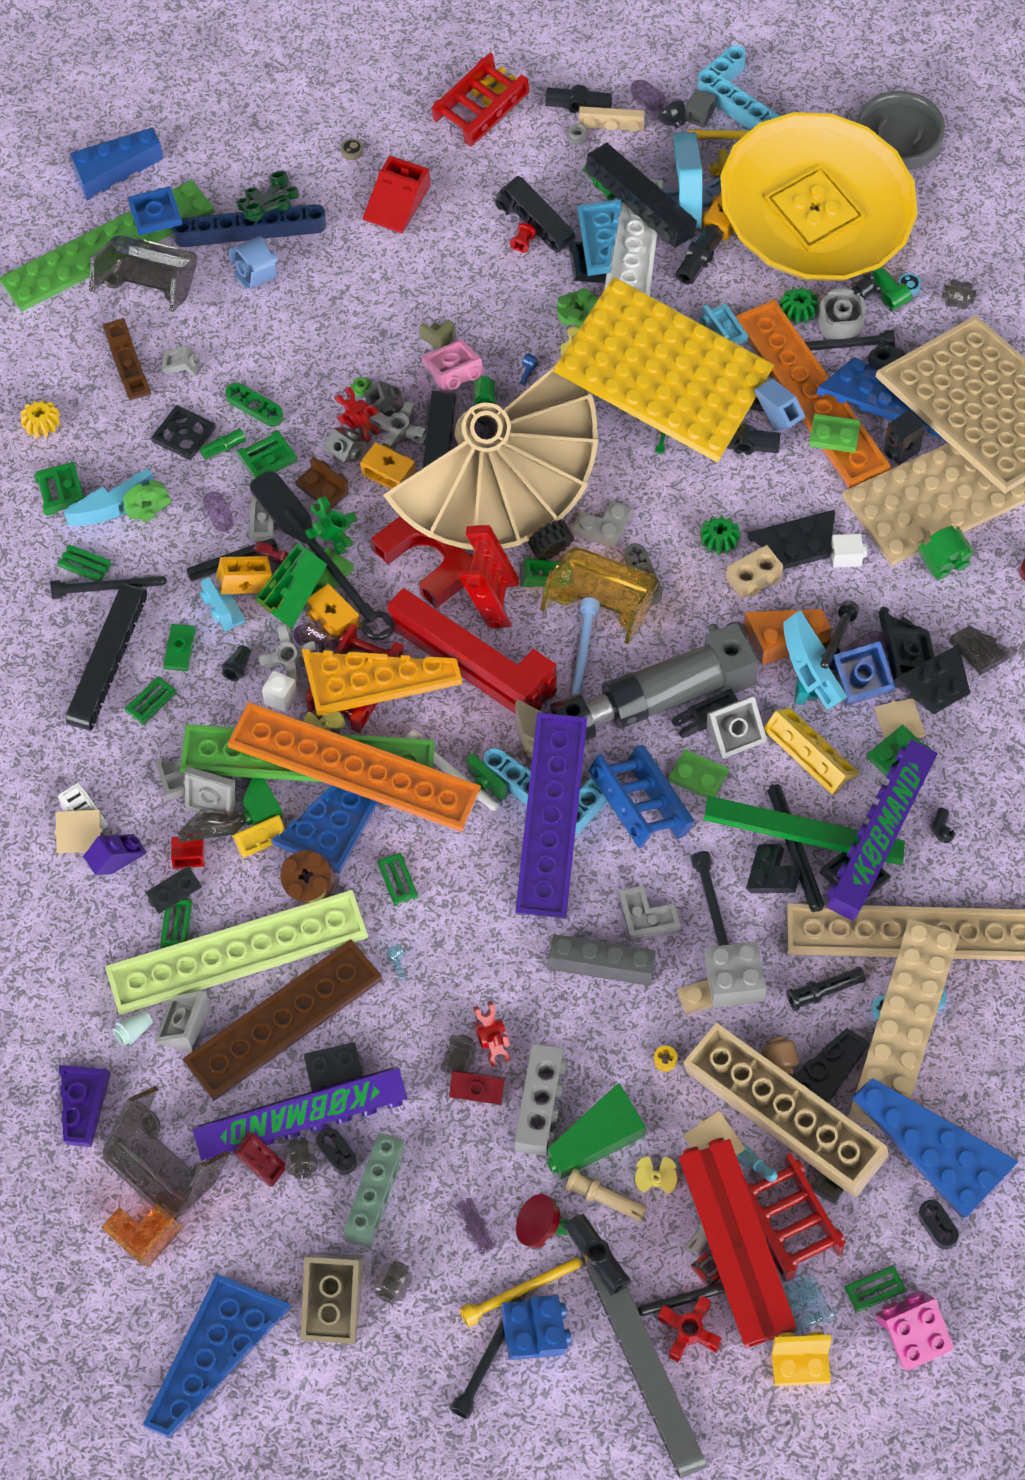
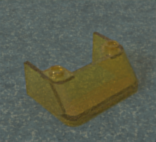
(612, 583)

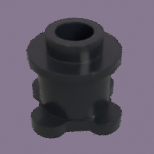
(865, 286)

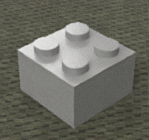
(735, 974)

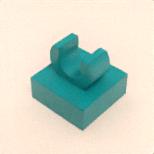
(801, 694)

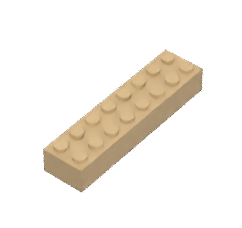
(908, 1011)
(786, 1110)

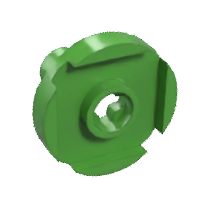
(569, 306)
(145, 501)

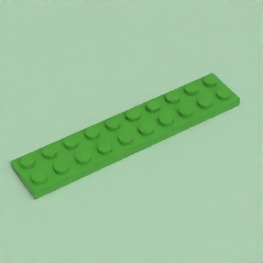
(71, 261)
(208, 751)

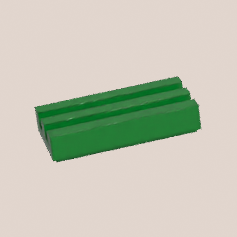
(62, 563)
(129, 709)
(404, 897)
(186, 924)
(877, 1299)

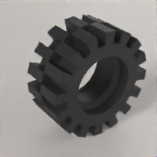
(551, 540)

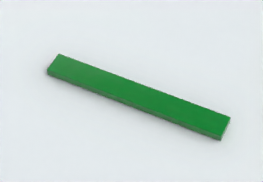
(789, 827)

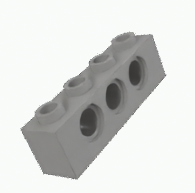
(541, 1060)

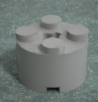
(841, 314)

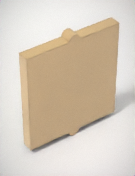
(897, 713)
(77, 830)
(711, 1129)

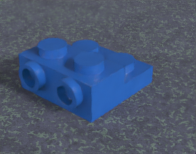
(154, 210)
(535, 1328)

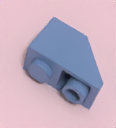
(779, 405)

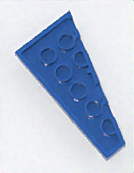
(859, 385)
(329, 826)
(946, 1155)
(220, 1337)

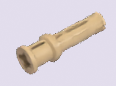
(593, 1190)

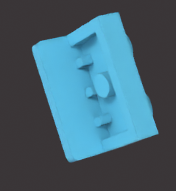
(724, 323)
(222, 606)

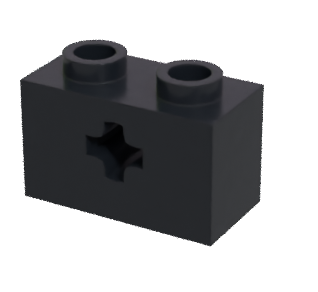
(904, 437)

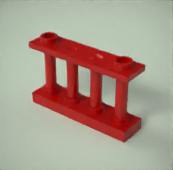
(488, 116)
(488, 576)
(359, 715)
(787, 1262)

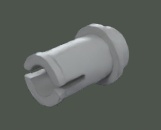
(697, 1241)

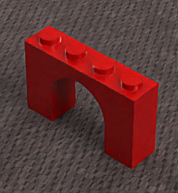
(440, 583)

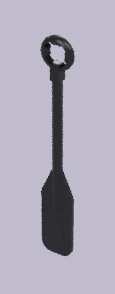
(294, 521)

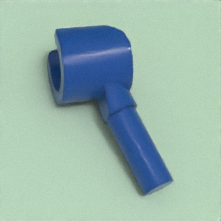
(531, 364)

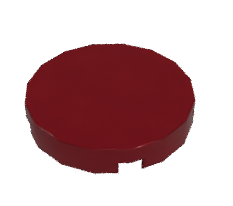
(274, 555)
(537, 1221)

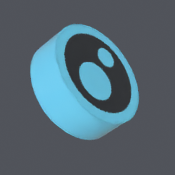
(912, 281)

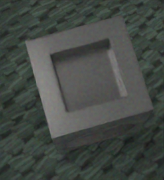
(700, 108)

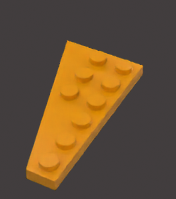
(369, 678)

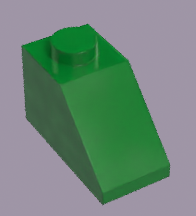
(260, 802)

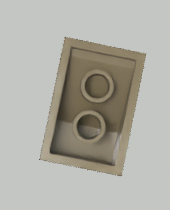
(331, 1297)

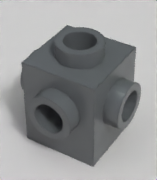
(385, 398)
(344, 444)

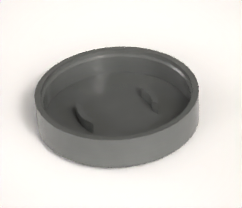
(907, 124)

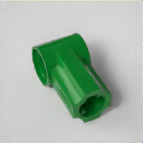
(892, 292)
(484, 392)

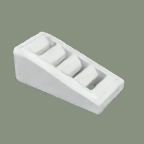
(75, 797)

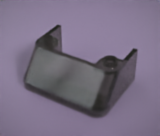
(144, 264)
(150, 1165)

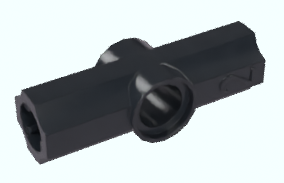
(576, 97)
(699, 254)
(749, 439)
(606, 1267)

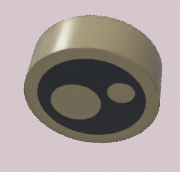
(352, 149)

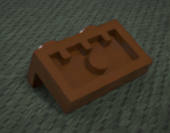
(322, 482)

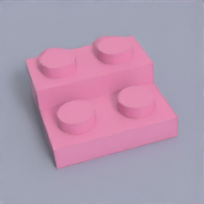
(453, 365)

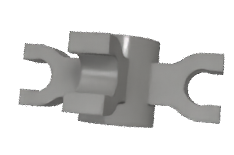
(399, 427)
(272, 660)

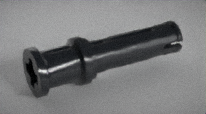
(815, 991)

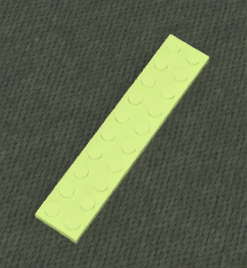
(235, 952)

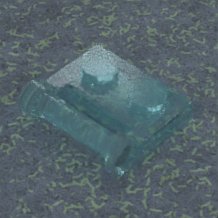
(804, 1295)

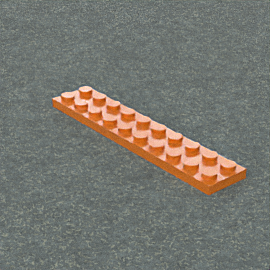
(801, 374)
(354, 766)

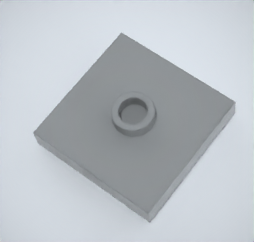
(208, 791)

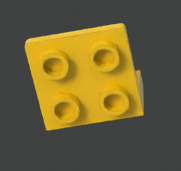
(801, 1359)

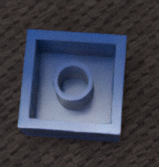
(863, 673)

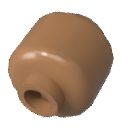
(782, 1053)

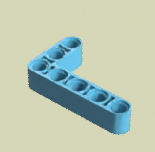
(730, 99)
(689, 174)
(519, 788)

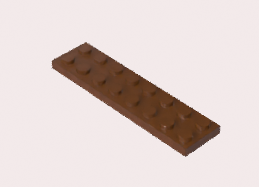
(282, 1020)

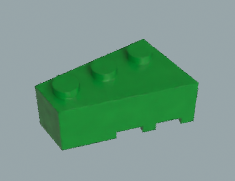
(291, 585)

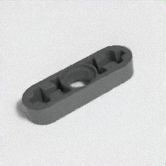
(645, 564)

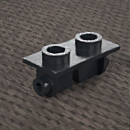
(173, 889)

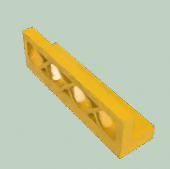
(810, 749)

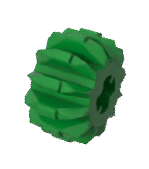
(799, 304)
(719, 534)

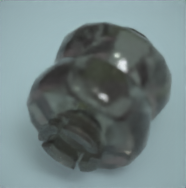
(958, 294)
(300, 1158)
(393, 1282)

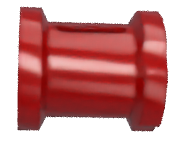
(523, 237)

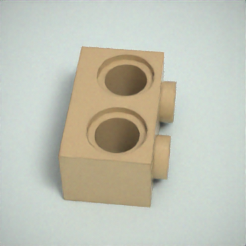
(751, 569)

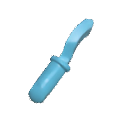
(750, 1159)

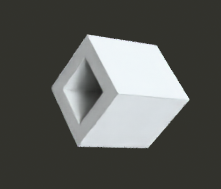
(848, 550)
(279, 691)

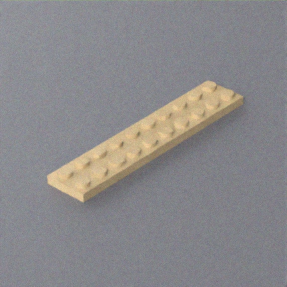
(880, 931)

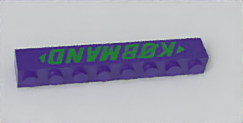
(881, 831)
(303, 1112)

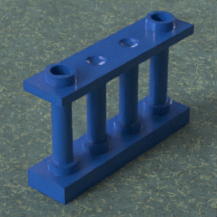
(656, 786)

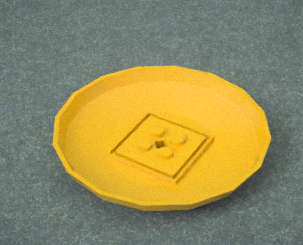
(827, 164)

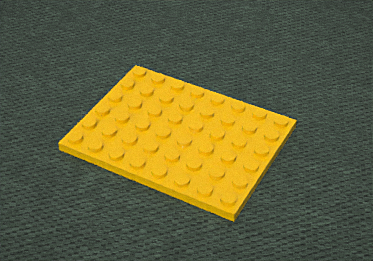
(664, 369)

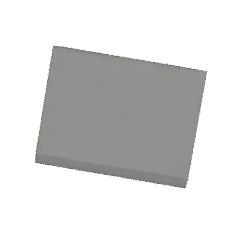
(736, 727)
(184, 1021)

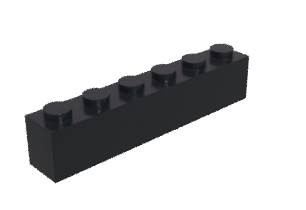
(641, 195)

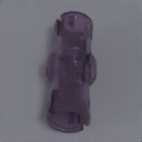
(475, 1225)

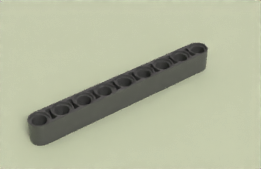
(650, 1376)

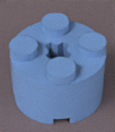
(253, 263)

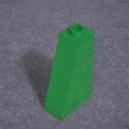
(598, 1133)

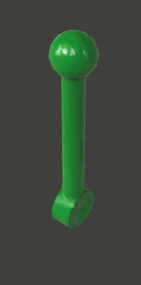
(660, 448)

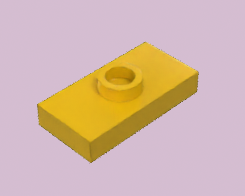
(258, 836)

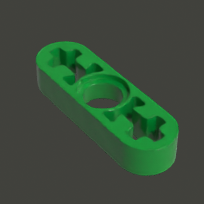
(252, 396)

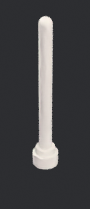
(449, 769)

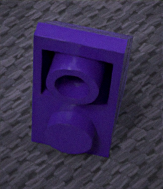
(113, 853)

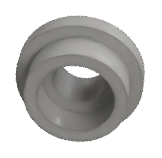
(577, 134)

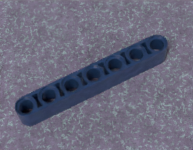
(236, 228)

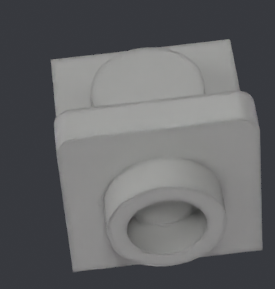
(180, 359)

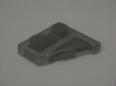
(981, 649)
(211, 824)

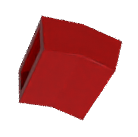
(187, 853)

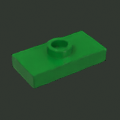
(179, 647)
(486, 777)

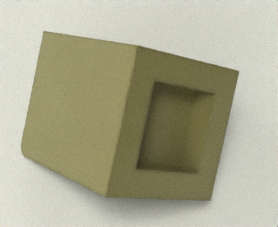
(438, 335)

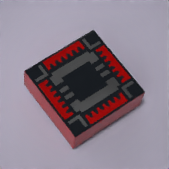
(706, 1268)

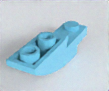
(104, 505)
(806, 654)

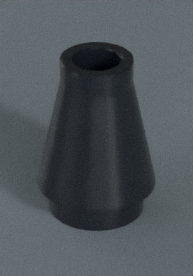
(236, 664)

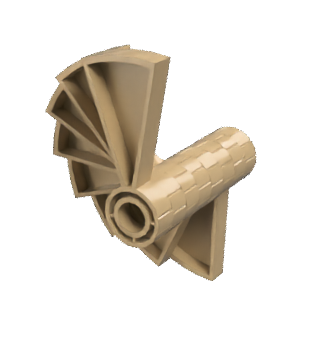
(514, 479)

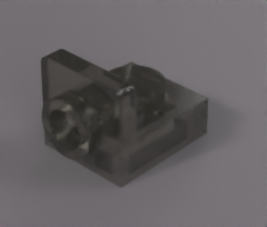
(459, 1054)

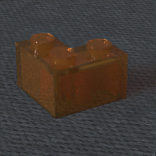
(143, 1239)

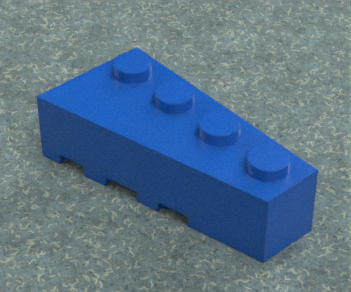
(115, 160)

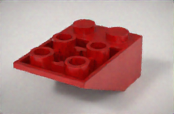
(397, 194)

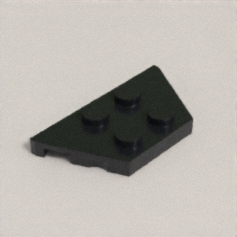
(798, 540)
(905, 643)
(937, 681)

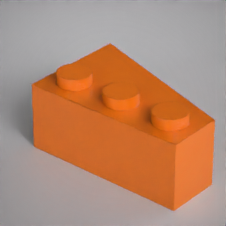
(767, 631)

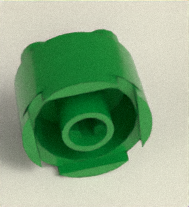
(946, 552)

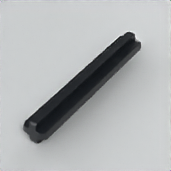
(210, 567)

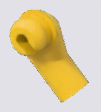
(718, 166)

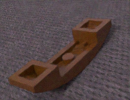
(126, 359)

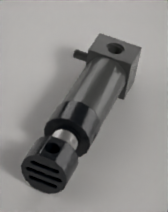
(719, 665)

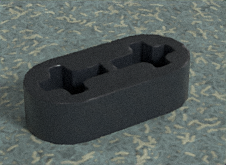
(332, 1154)
(943, 1221)

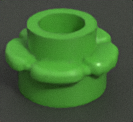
(359, 391)

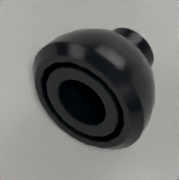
(673, 114)

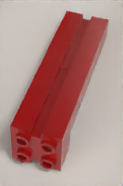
(478, 663)
(737, 1242)

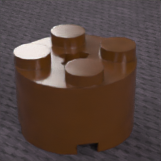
(297, 867)

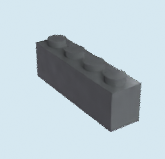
(602, 960)

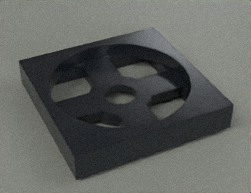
(173, 445)

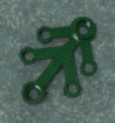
(264, 203)

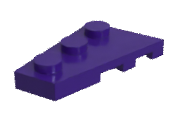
(82, 1098)

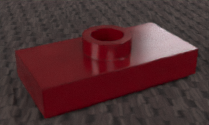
(477, 1087)
(259, 1159)

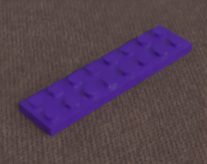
(551, 816)

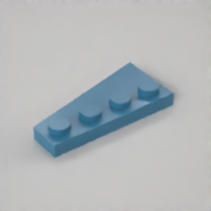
(599, 232)

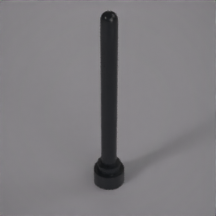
(887, 337)
(61, 589)
(847, 612)
(702, 863)
(681, 1299)
(464, 1402)

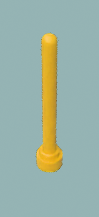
(472, 1312)

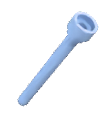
(589, 609)

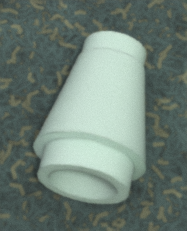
(131, 1028)

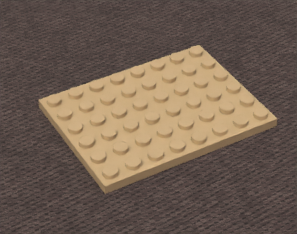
(971, 394)

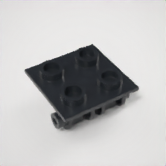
(332, 1065)

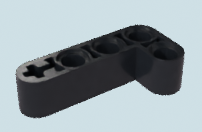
(535, 211)

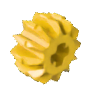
(40, 418)

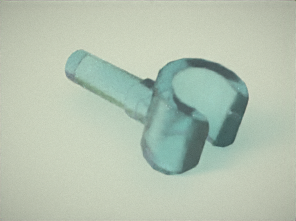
(394, 954)

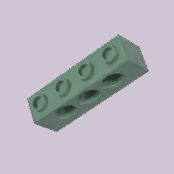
(374, 1190)

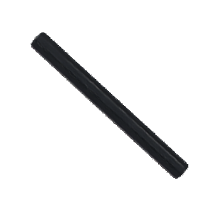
(798, 854)

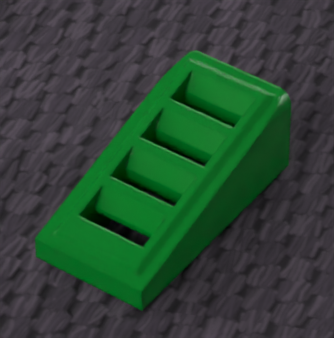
(535, 565)

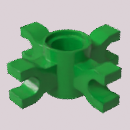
(331, 525)

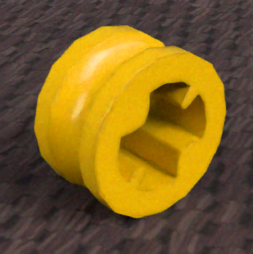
(658, 1061)

